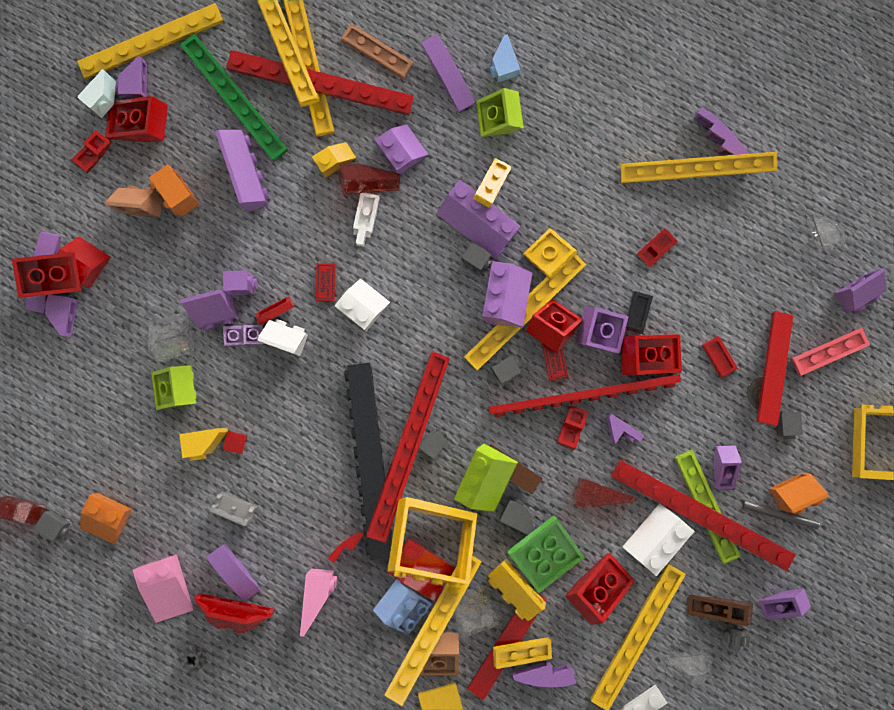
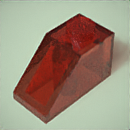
(20, 510)

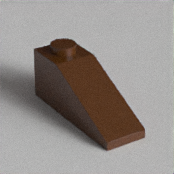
(721, 609)

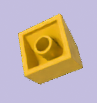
(198, 444)

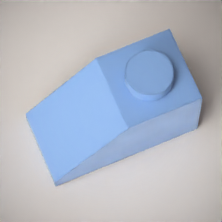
(504, 61)

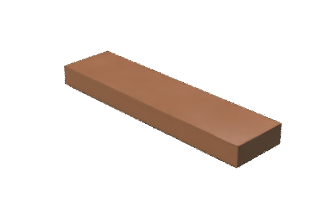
(377, 51)

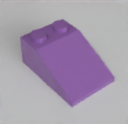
(210, 309)

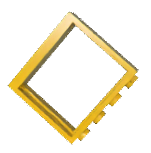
(859, 442)
(465, 549)

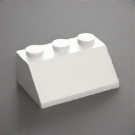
(658, 539)

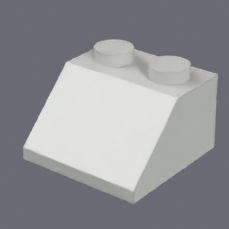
(362, 304)
(283, 337)

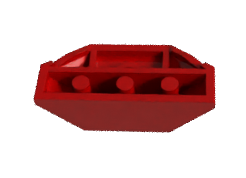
(231, 613)

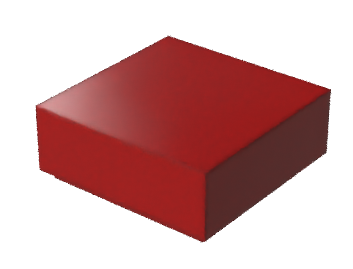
(235, 442)

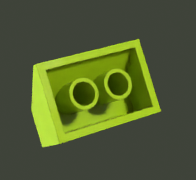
(485, 479)

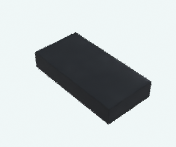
(638, 311)

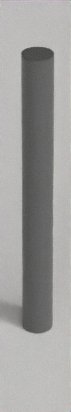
(781, 515)

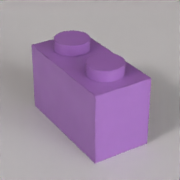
(239, 283)

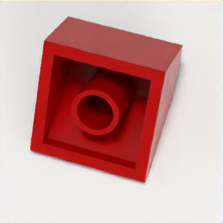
(89, 260)
(553, 325)

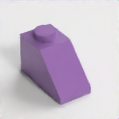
(133, 80)
(61, 313)
(726, 467)
(785, 604)

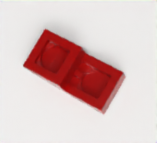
(93, 150)
(657, 247)
(572, 427)
(349, 543)

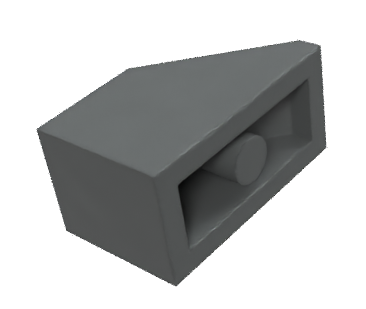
(517, 516)

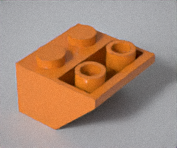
(798, 493)

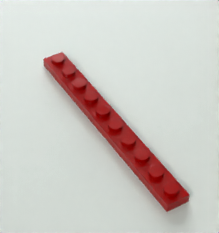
(323, 83)
(592, 395)
(407, 447)
(703, 515)

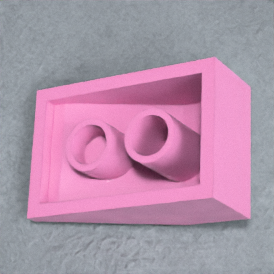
(318, 586)
(163, 588)

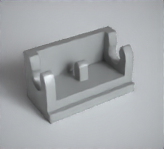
(233, 508)

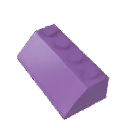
(243, 169)
(478, 223)

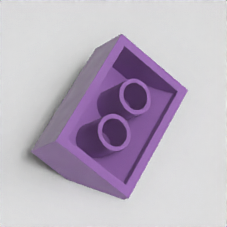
(507, 295)

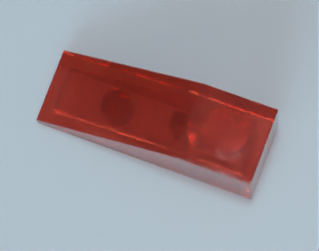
(367, 179)
(594, 495)

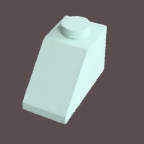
(99, 93)

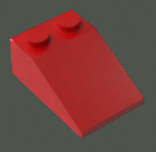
(137, 120)
(46, 274)
(651, 354)
(421, 558)
(600, 589)

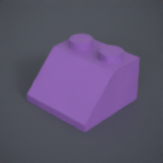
(400, 148)
(862, 290)
(602, 329)

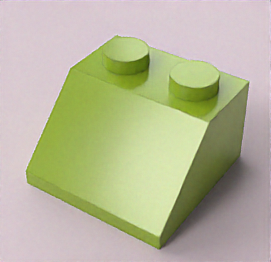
(499, 113)
(173, 387)

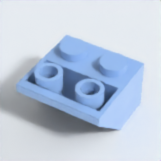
(401, 607)

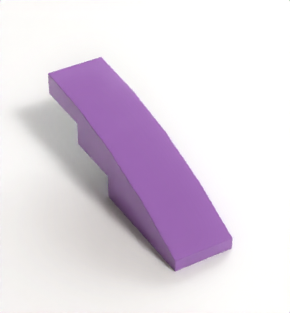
(447, 72)
(720, 134)
(46, 245)

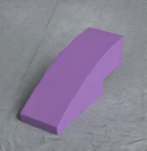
(233, 572)
(545, 676)

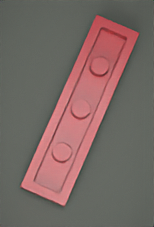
(830, 351)

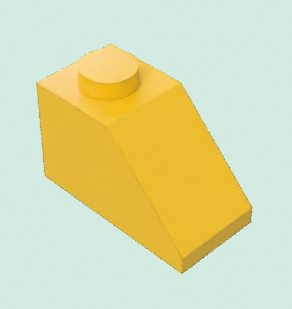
(331, 157)

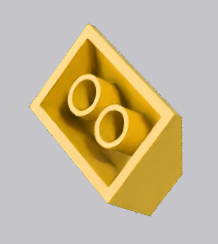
(516, 590)

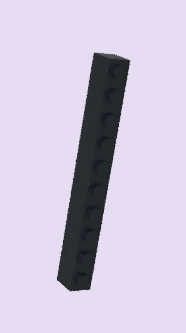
(367, 449)

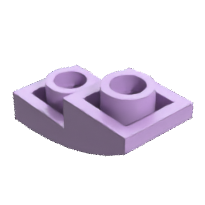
(242, 335)

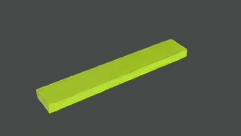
(701, 492)

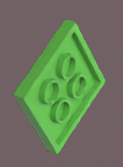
(546, 554)

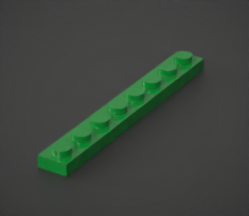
(234, 97)

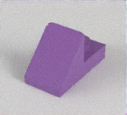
(617, 427)

